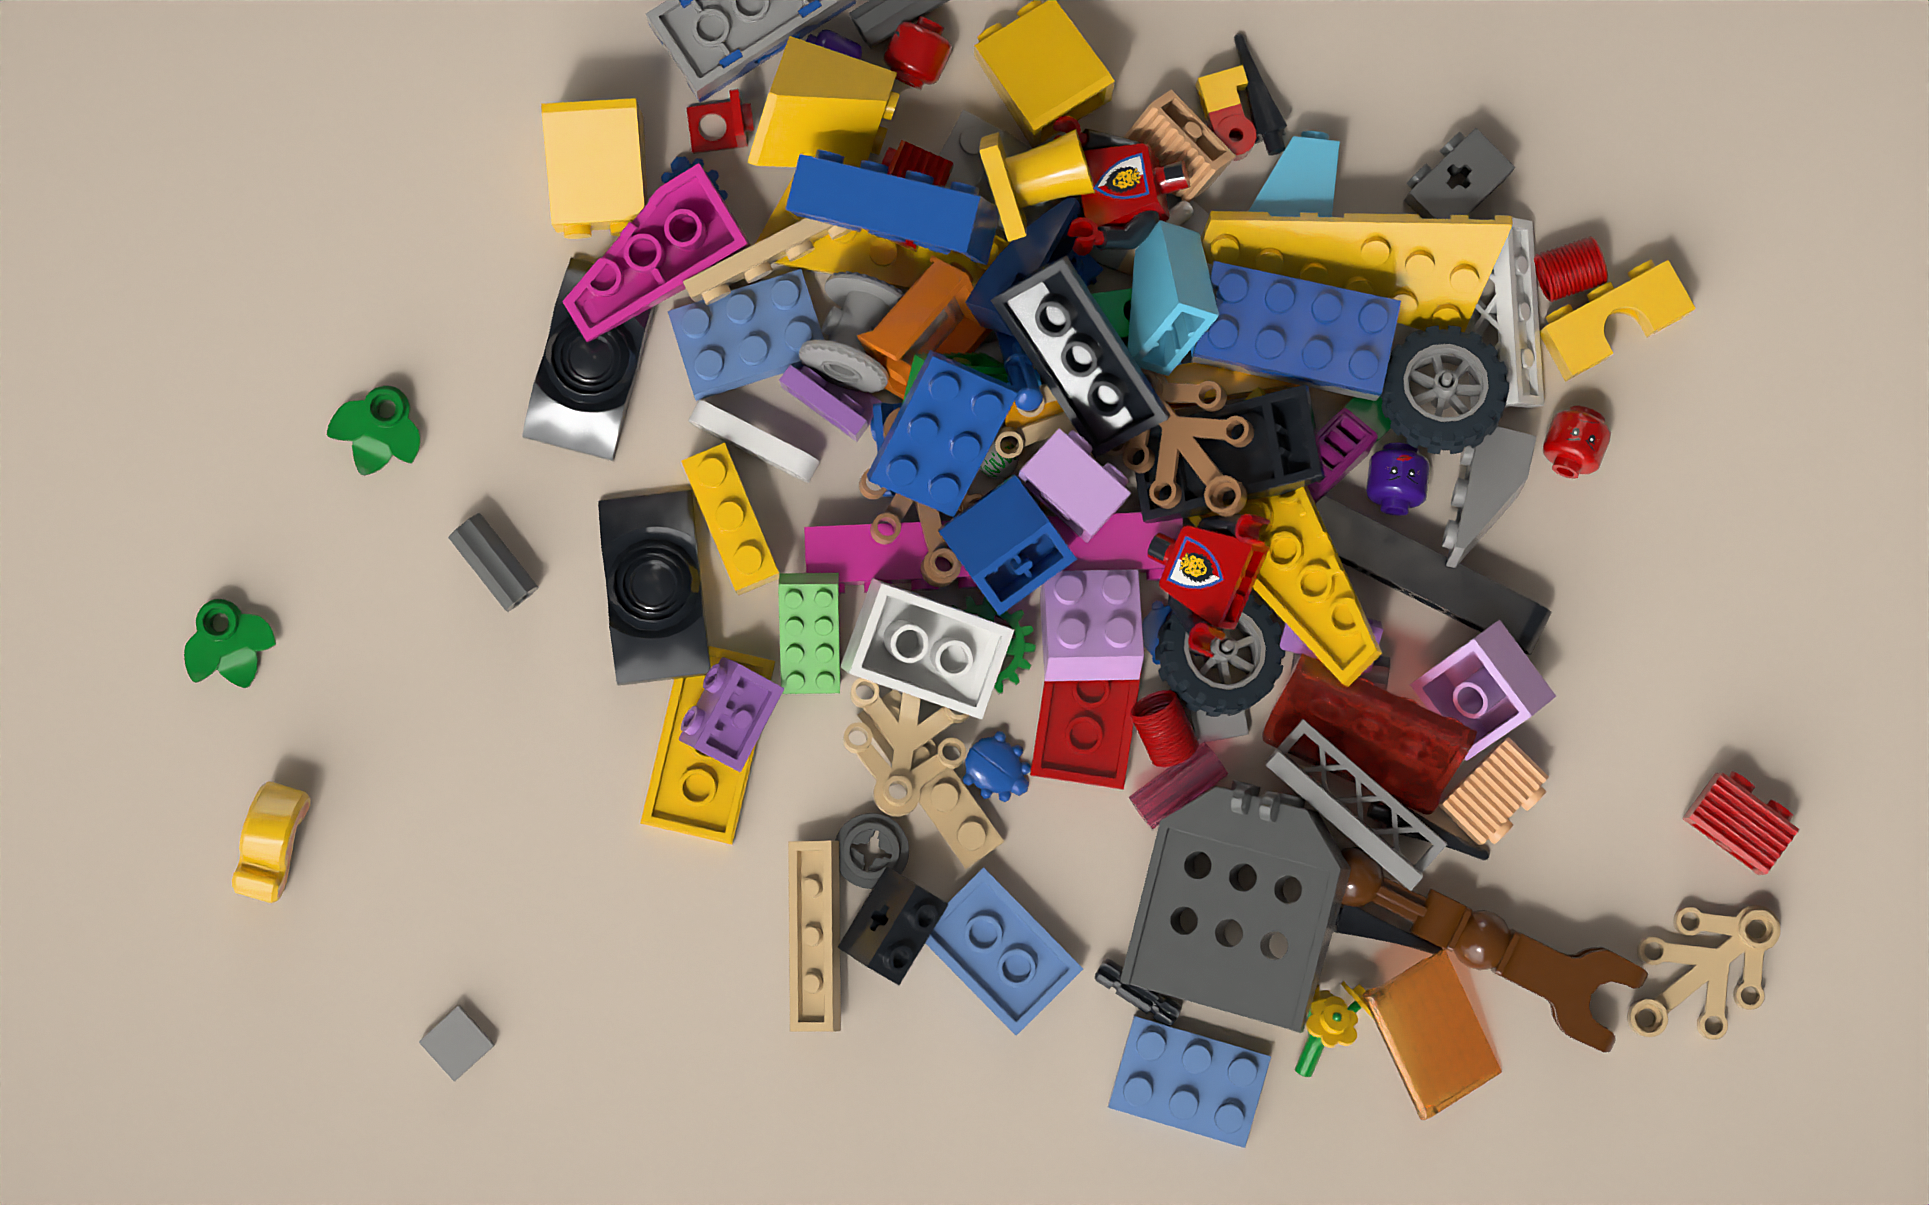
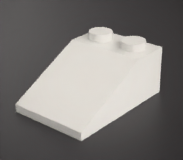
(926, 649)

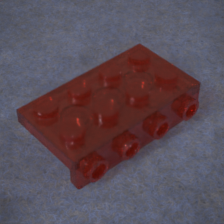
(1384, 734)

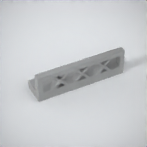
(1346, 820)

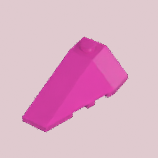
(669, 241)

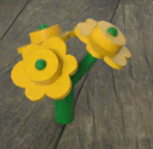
(1329, 1024)

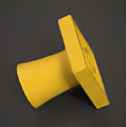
(1033, 177)

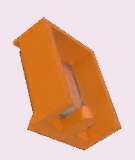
(925, 319)

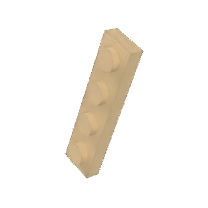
(756, 260)
(944, 798)
(814, 936)

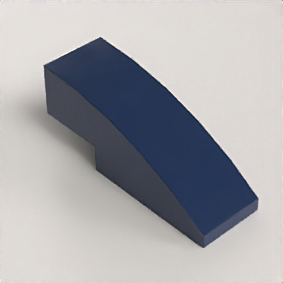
(1043, 244)

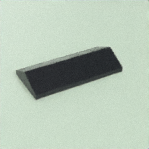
(1080, 356)

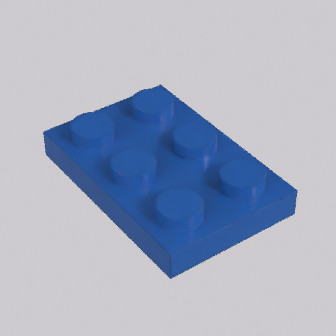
(942, 433)

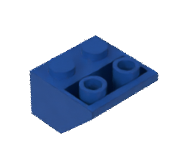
(1007, 544)

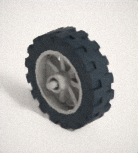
(1470, 356)
(1223, 698)

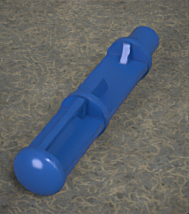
(1020, 372)

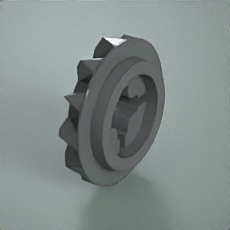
(860, 830)

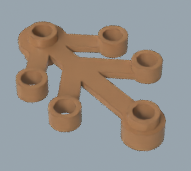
(1180, 435)
(929, 521)

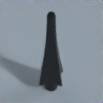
(1263, 110)
(1382, 813)
(1360, 923)

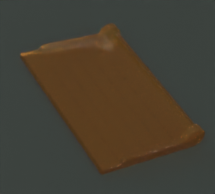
(1432, 1034)

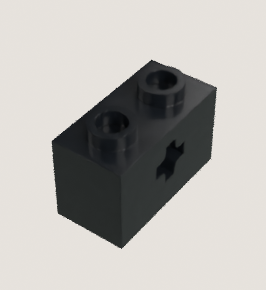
(893, 926)

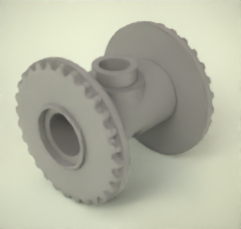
(842, 358)

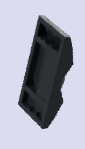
(584, 385)
(1276, 461)
(654, 587)

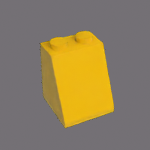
(1043, 69)
(824, 105)
(594, 165)

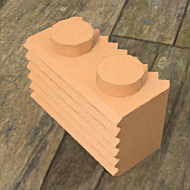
(1179, 135)
(1494, 792)

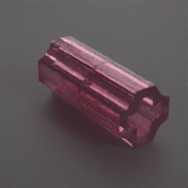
(1178, 786)

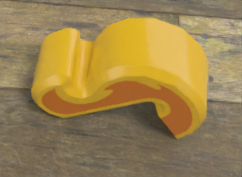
(269, 841)

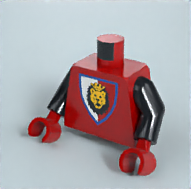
(1127, 190)
(1210, 573)

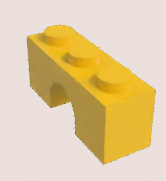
(1650, 297)
(731, 519)

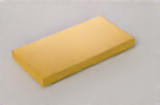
(688, 787)

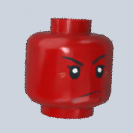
(1576, 441)

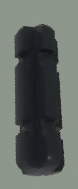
(1164, 1010)

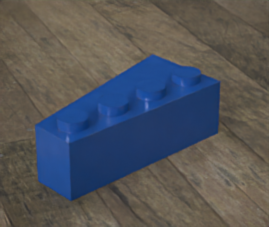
(893, 205)

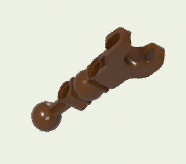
(1486, 942)

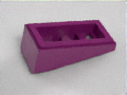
(1349, 437)

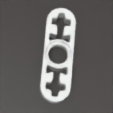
(754, 441)

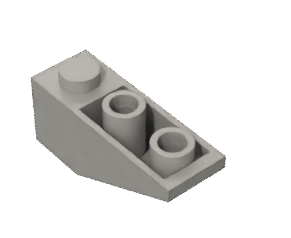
(1490, 485)

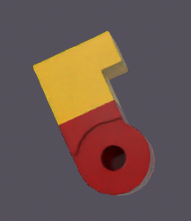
(1224, 110)

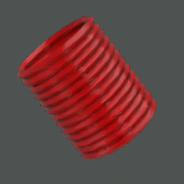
(1571, 268)
(1164, 728)

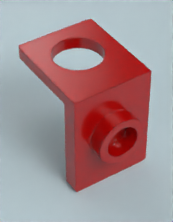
(737, 119)

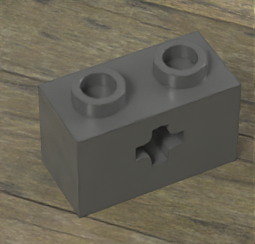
(1473, 158)

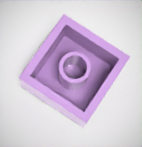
(1074, 483)
(1092, 626)
(1485, 686)

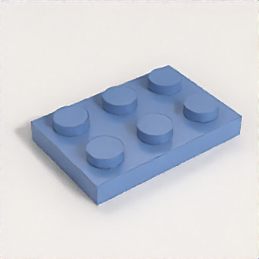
(745, 334)
(1001, 952)
(1189, 1081)

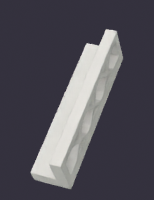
(1515, 318)

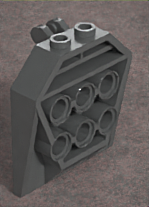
(1202, 966)

